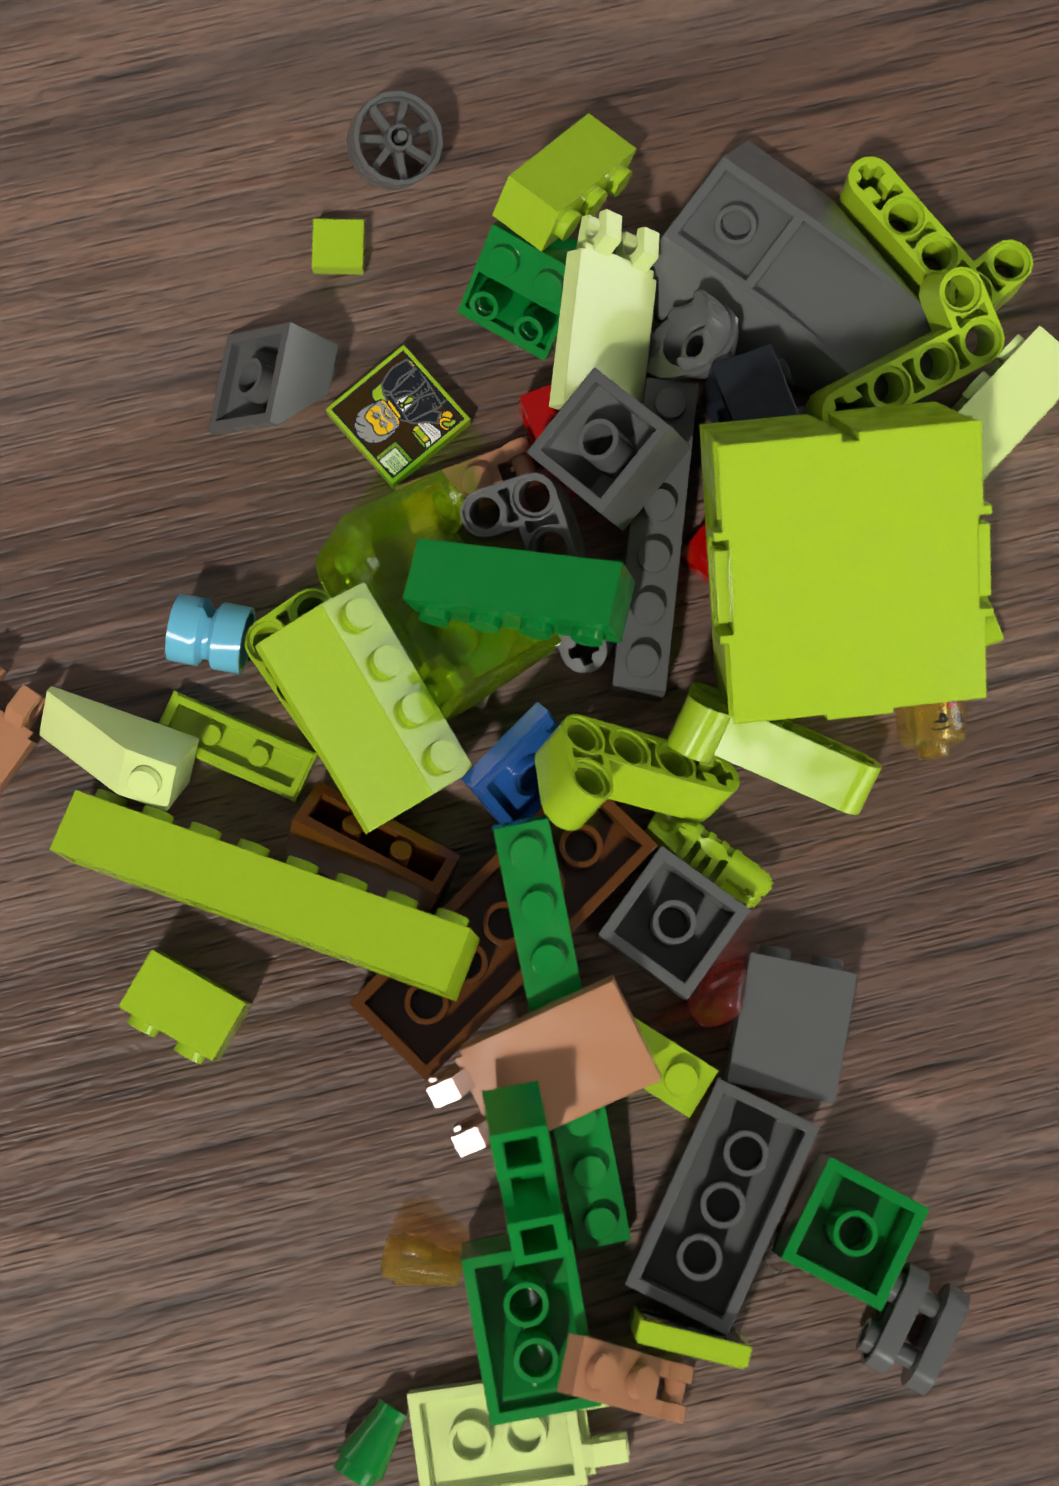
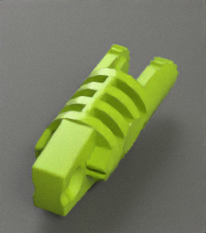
(711, 857)

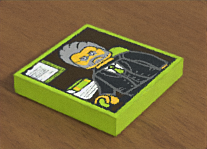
(398, 416)
(688, 1337)

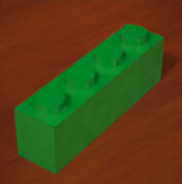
(519, 591)

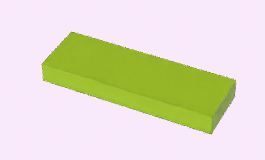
(242, 747)

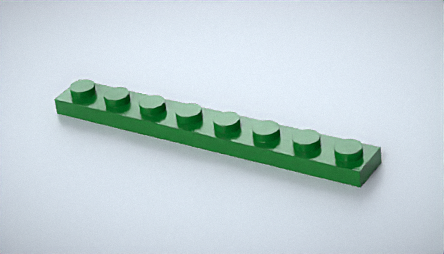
(550, 974)

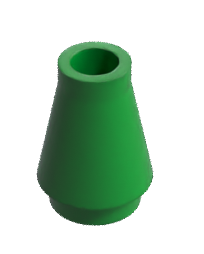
(370, 1446)

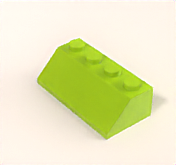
(364, 707)

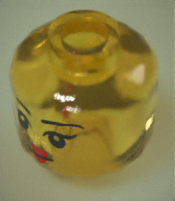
(931, 728)

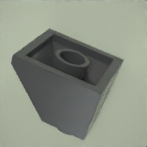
(270, 377)

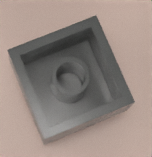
(673, 923)

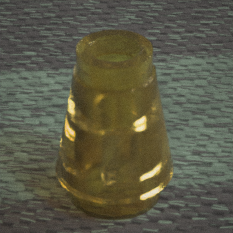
(418, 1262)

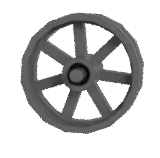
(395, 140)

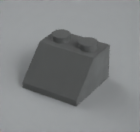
(609, 448)

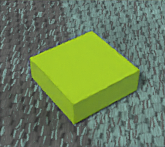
(338, 246)

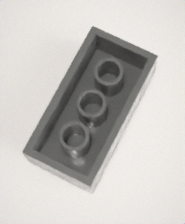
(722, 1206)

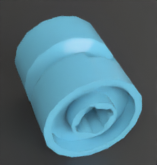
(207, 633)

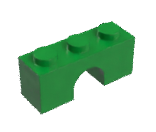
(526, 1172)

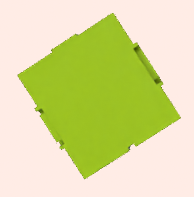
(847, 561)

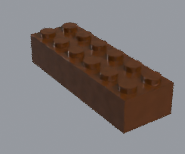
(432, 1027)

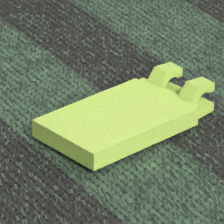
(605, 308)
(462, 1449)

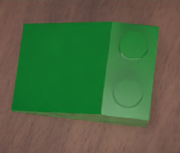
(522, 1328)

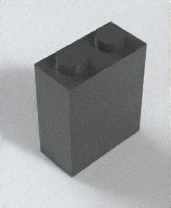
(791, 1025)

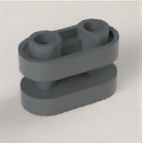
(884, 1338)

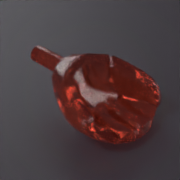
(715, 997)

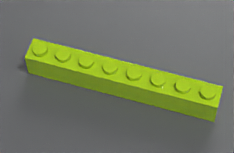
(268, 894)

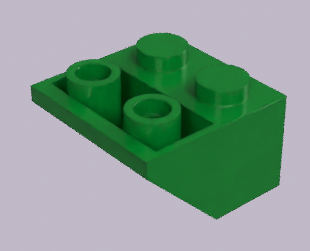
(518, 289)

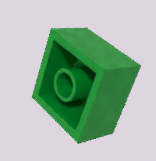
(850, 1231)

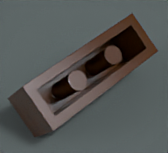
(384, 858)

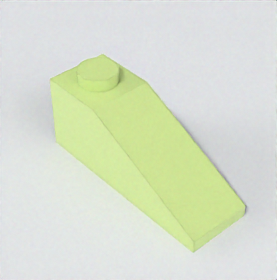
(119, 748)

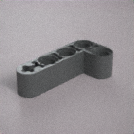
(533, 526)

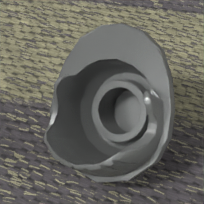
(693, 339)

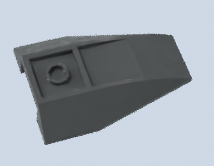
(788, 273)

